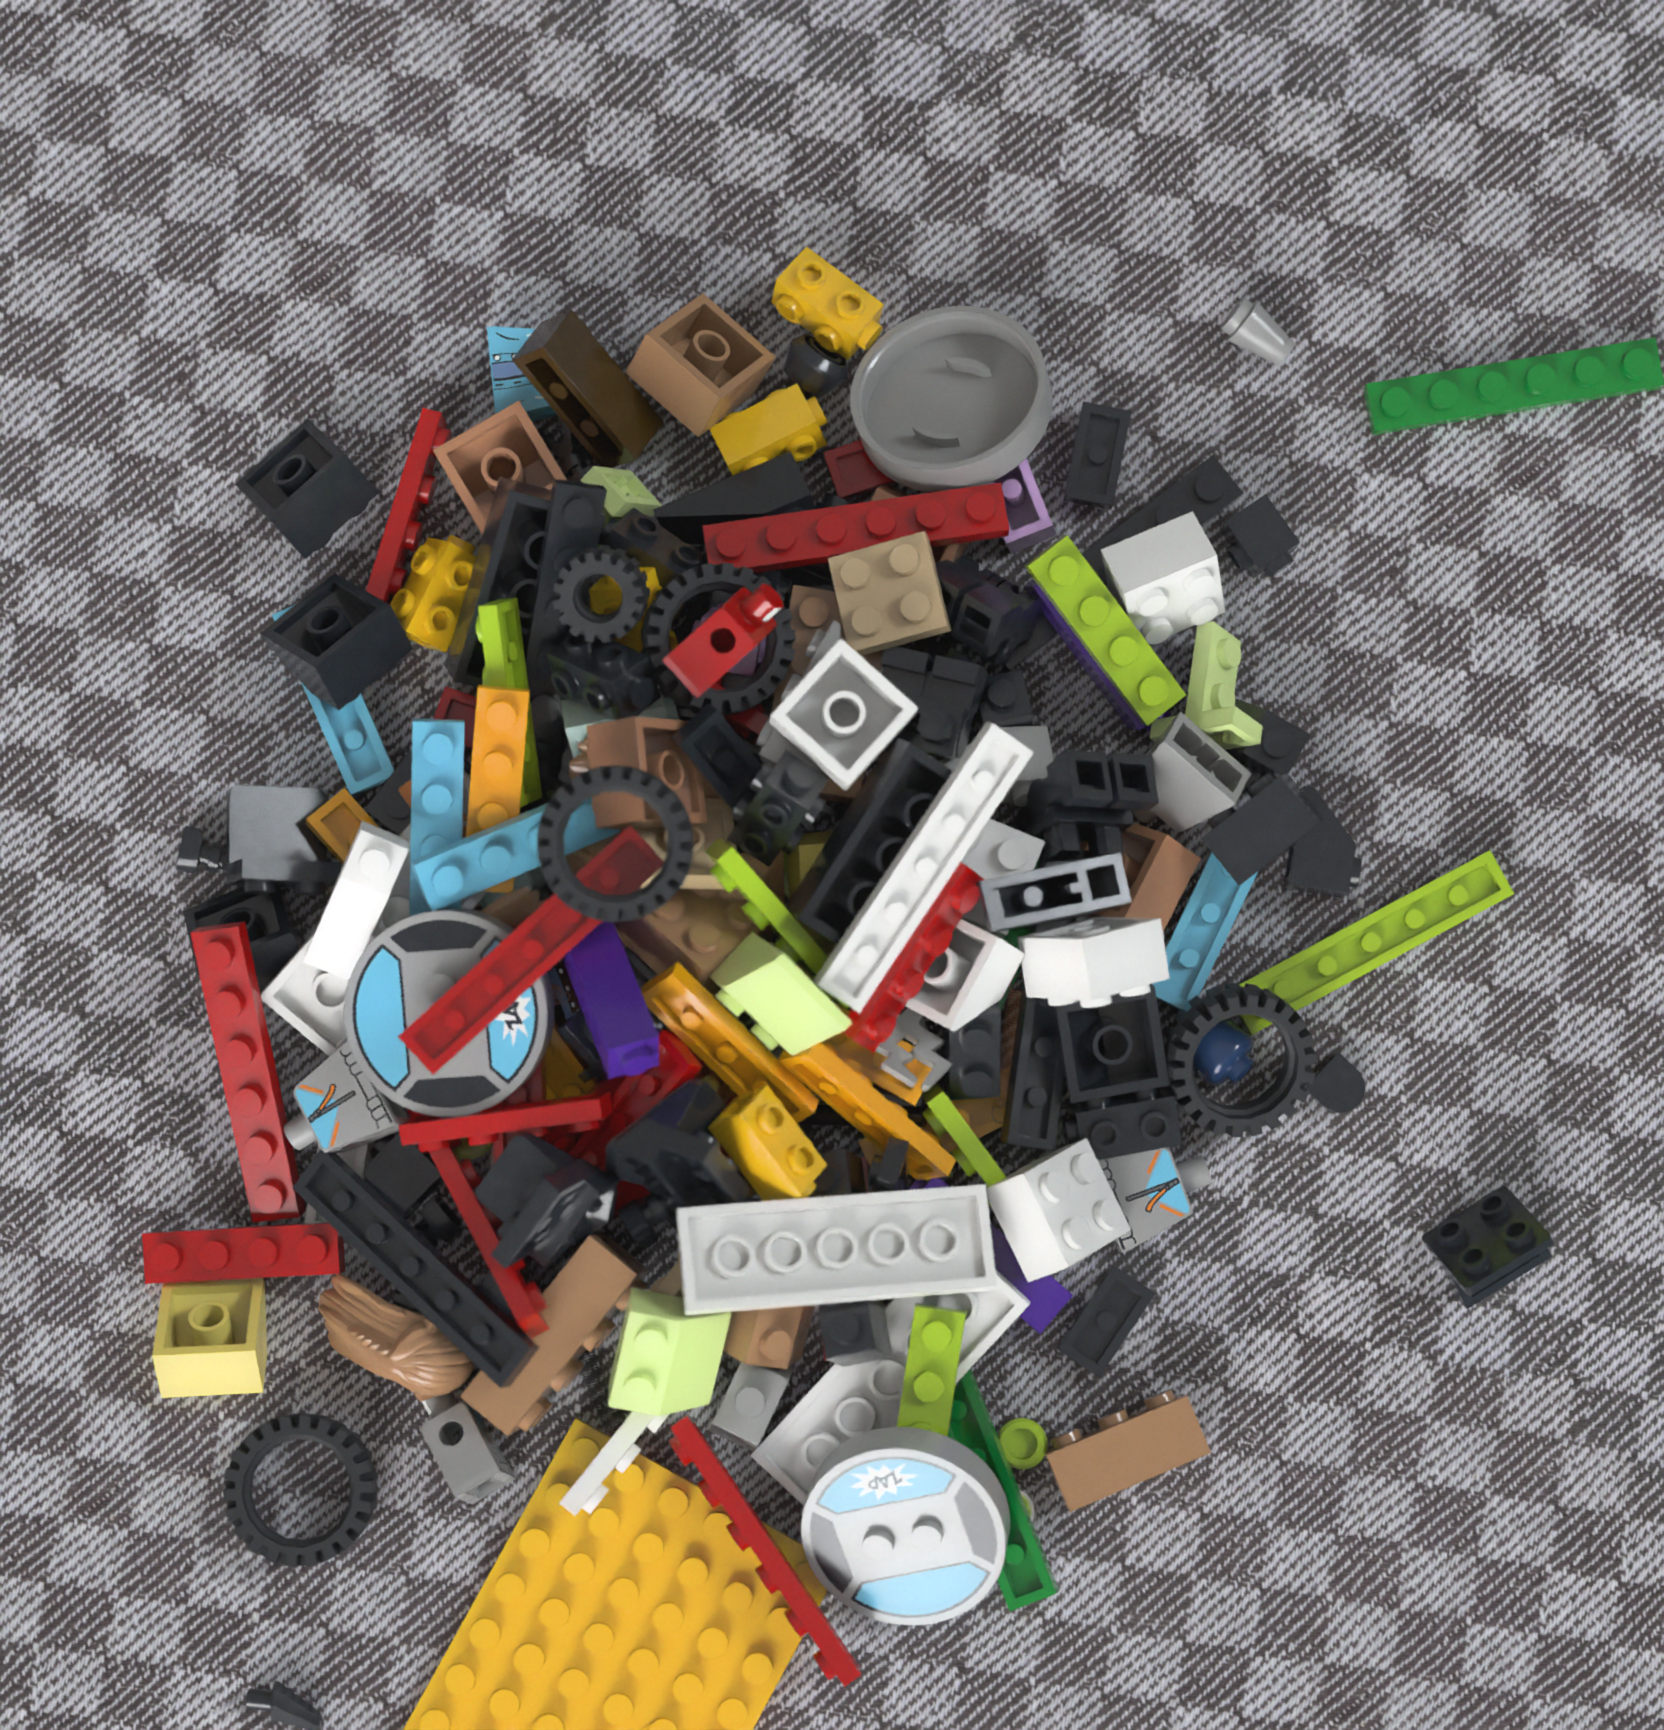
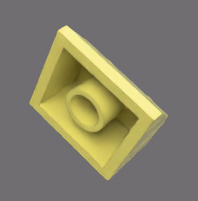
(211, 1338)

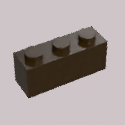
(587, 390)

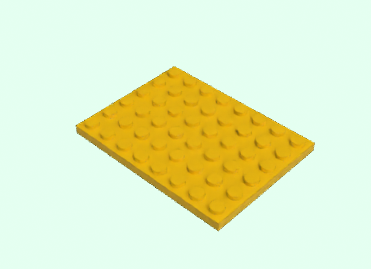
(618, 1613)

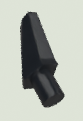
(285, 1706)

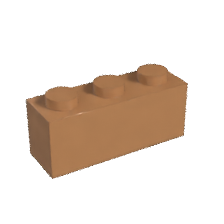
(1126, 1449)

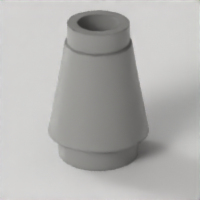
(1257, 332)

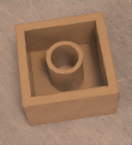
(700, 364)

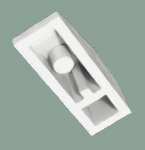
(357, 900)

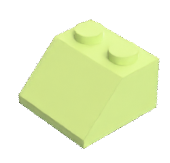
(776, 997)
(665, 1357)

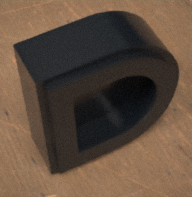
(1337, 1085)

